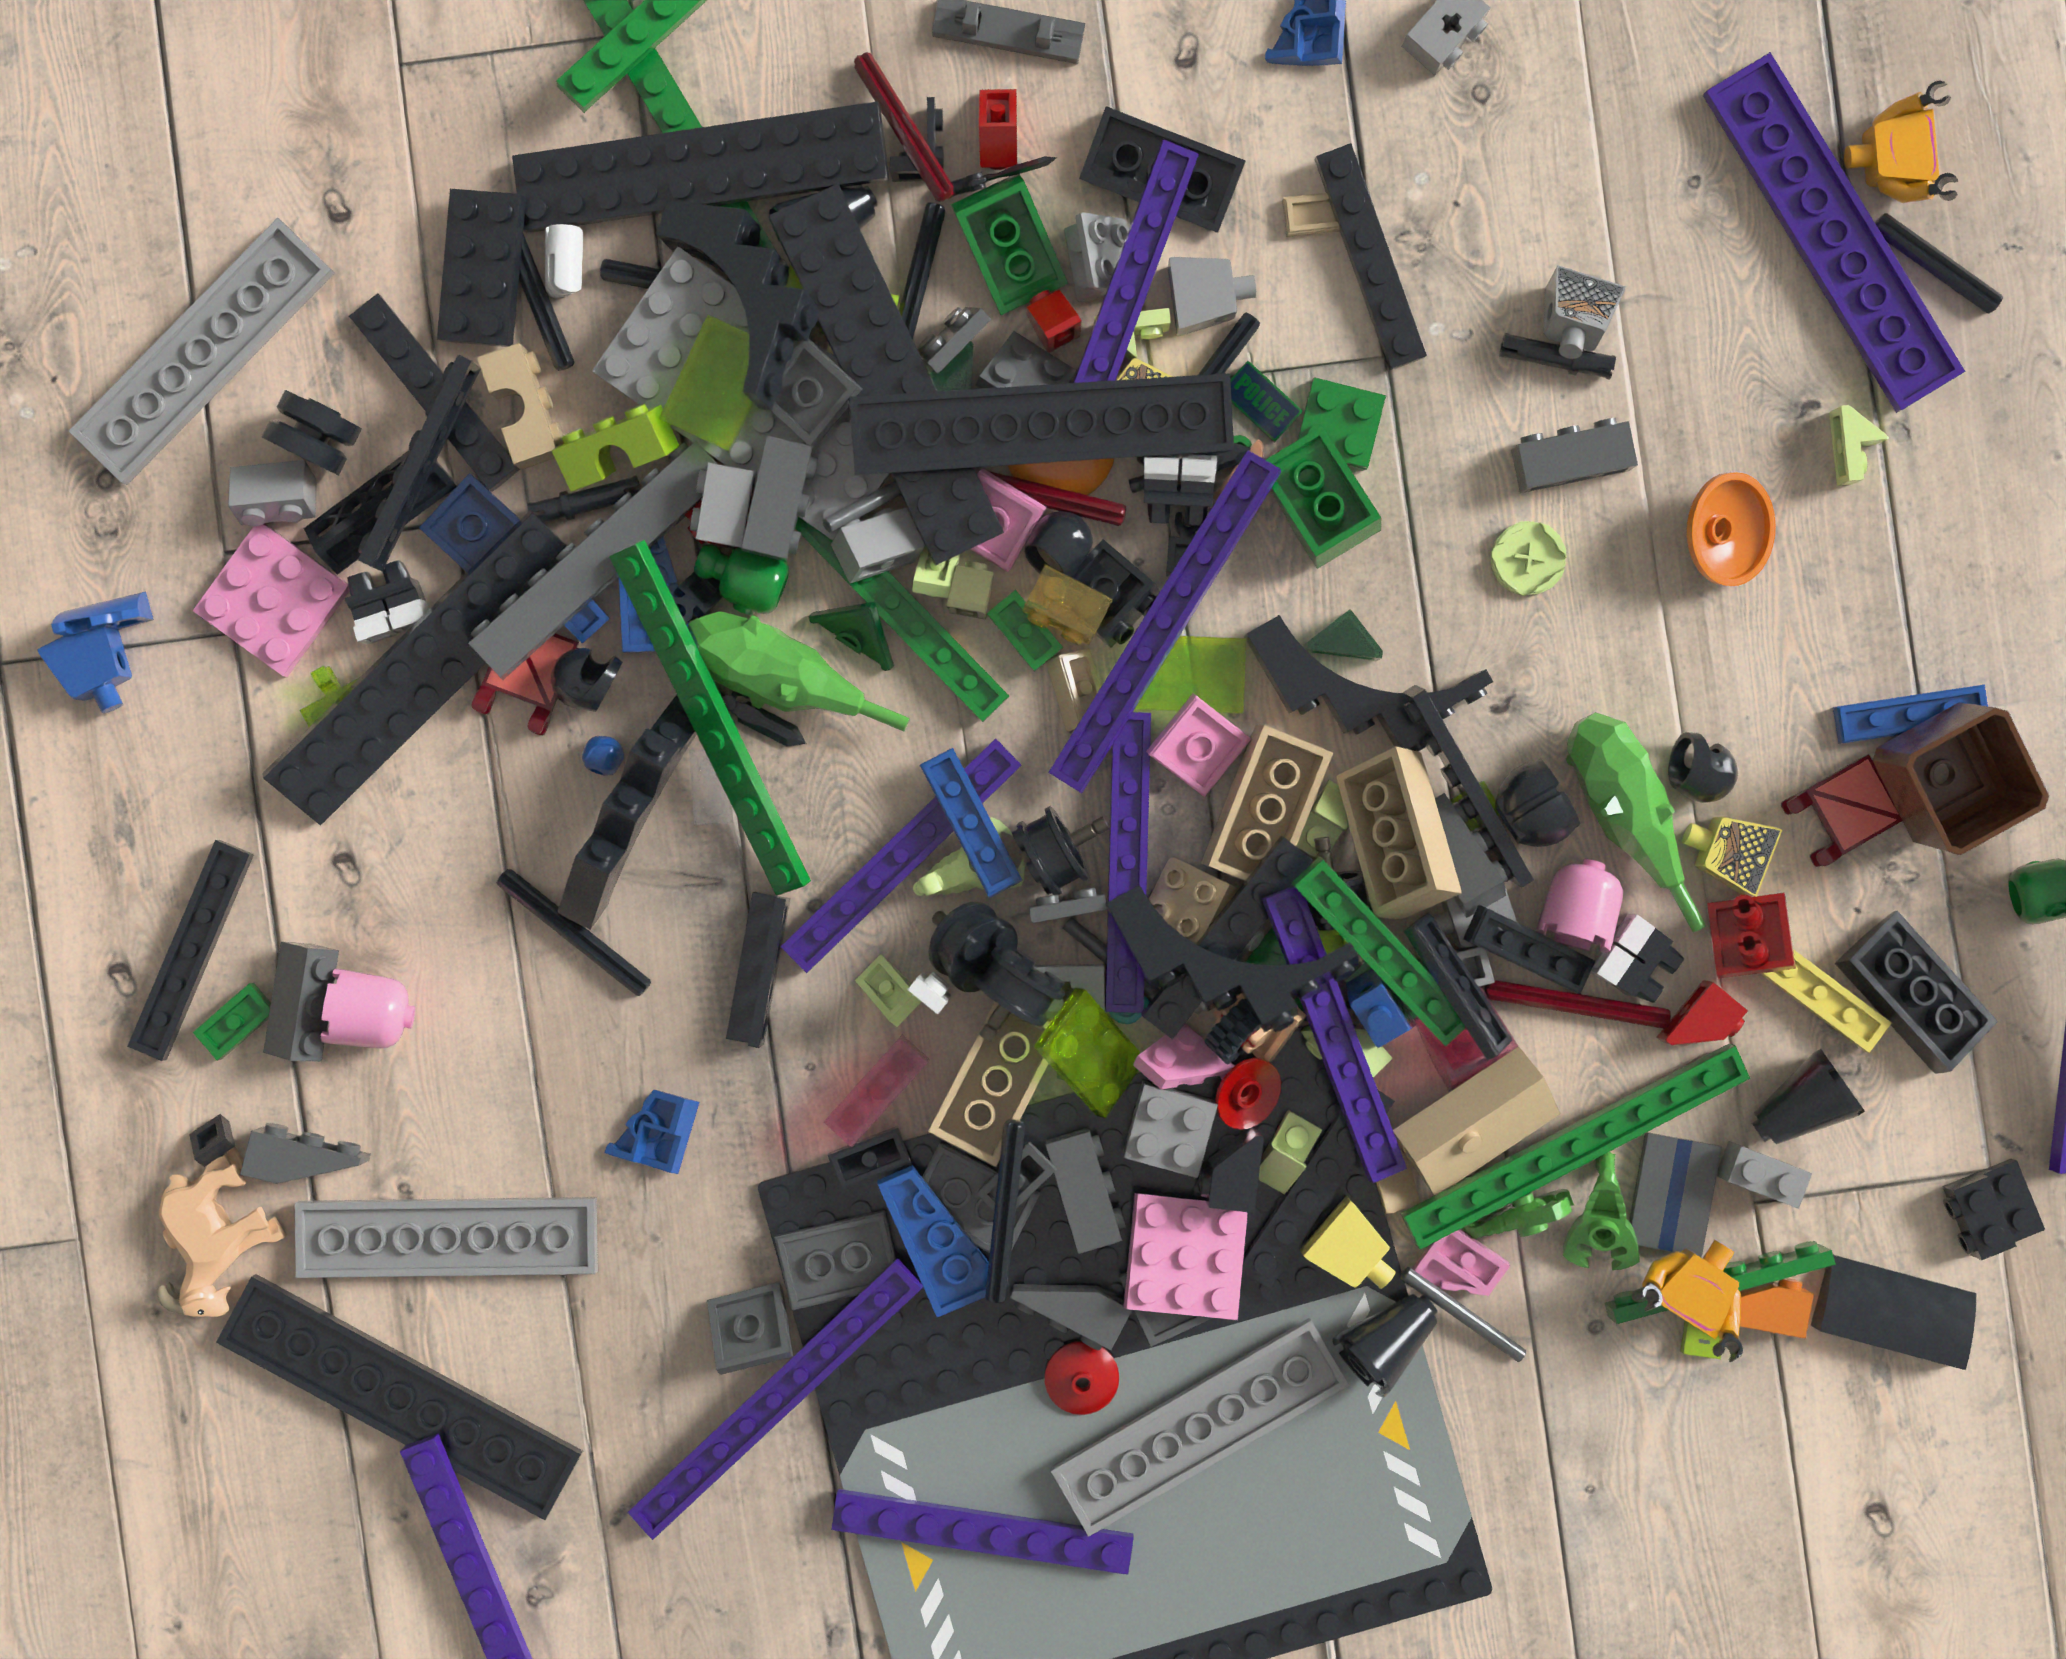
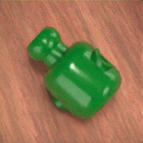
(745, 578)
(2039, 891)

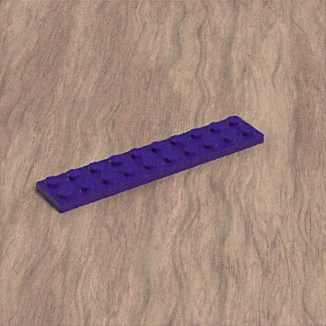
(1833, 232)

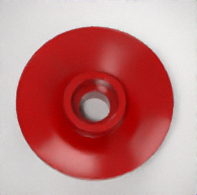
(1248, 1093)
(1081, 1361)

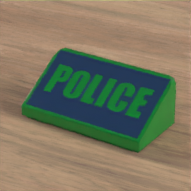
(1262, 401)

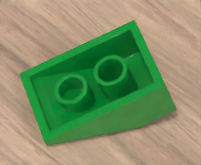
(1009, 243)
(1322, 498)

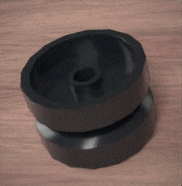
(312, 431)

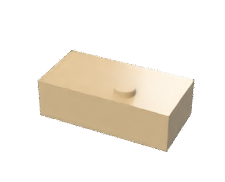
(1266, 800)
(1398, 834)
(991, 1088)
(1477, 1121)

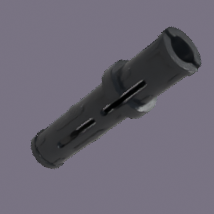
(1549, 355)
(583, 501)

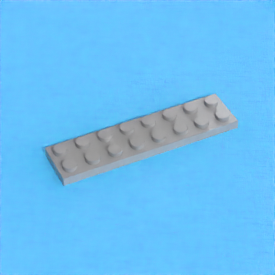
(201, 351)
(446, 1237)
(1199, 1427)

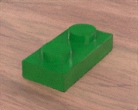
(1032, 642)
(234, 1021)

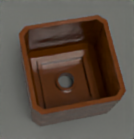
(1988, 781)

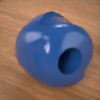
(603, 755)

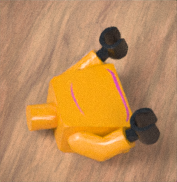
(1902, 150)
(1698, 1294)

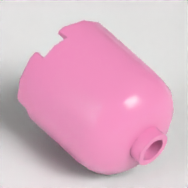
(1582, 906)
(365, 1010)

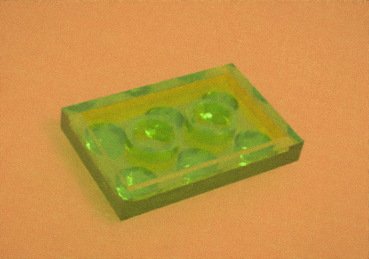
(710, 386)
(1202, 666)
(1089, 1052)

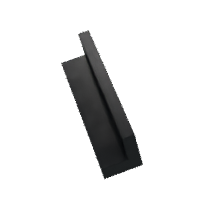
(341, 543)
(758, 969)

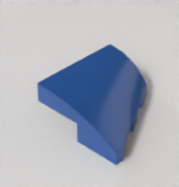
(1311, 34)
(114, 614)
(658, 1132)

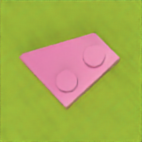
(1180, 1060)
(1461, 1264)

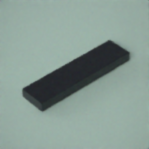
(1529, 949)
(1458, 986)

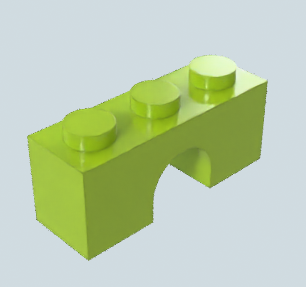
(587, 456)

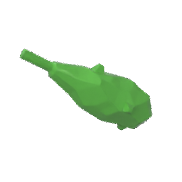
(778, 669)
(1630, 802)

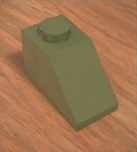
(970, 590)

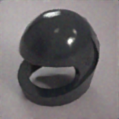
(1063, 537)
(581, 680)
(1711, 773)

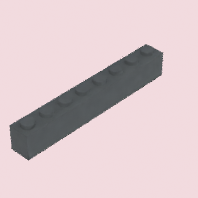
(587, 568)

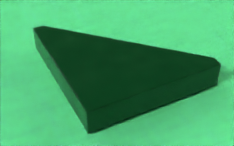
(858, 629)

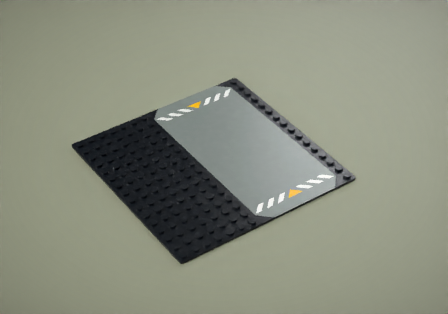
(1267, 1552)

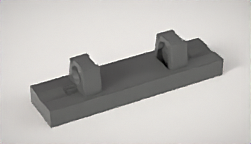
(1009, 30)

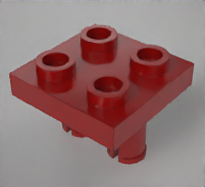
(1751, 935)

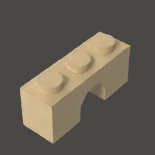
(514, 373)

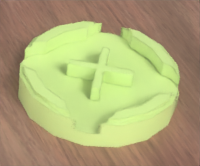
(1528, 558)

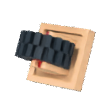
(1240, 1032)

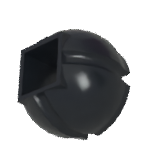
(1534, 807)

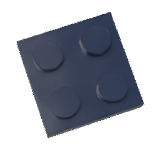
(469, 522)

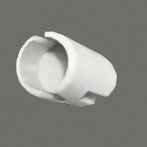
(563, 259)

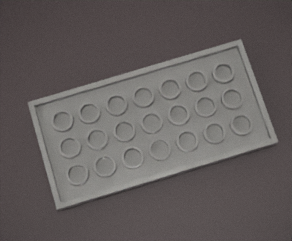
(654, 347)

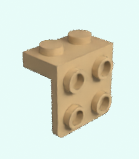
(1189, 898)

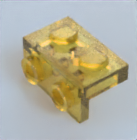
(1066, 606)

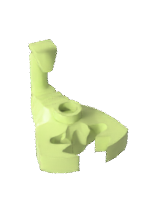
(956, 873)

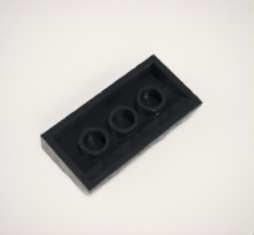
(1126, 152)
(1916, 993)
(1896, 1312)

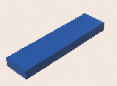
(1899, 714)
(971, 823)

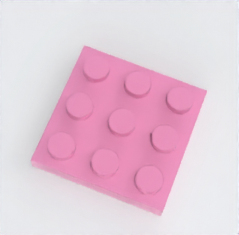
(272, 599)
(1185, 1257)

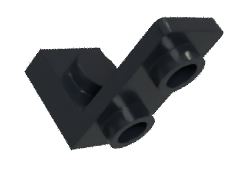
(901, 166)

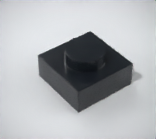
(212, 1140)

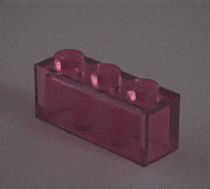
(876, 1090)

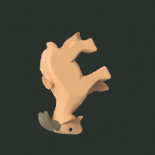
(207, 1237)

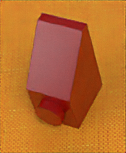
(998, 128)
(1053, 319)
(1705, 1017)

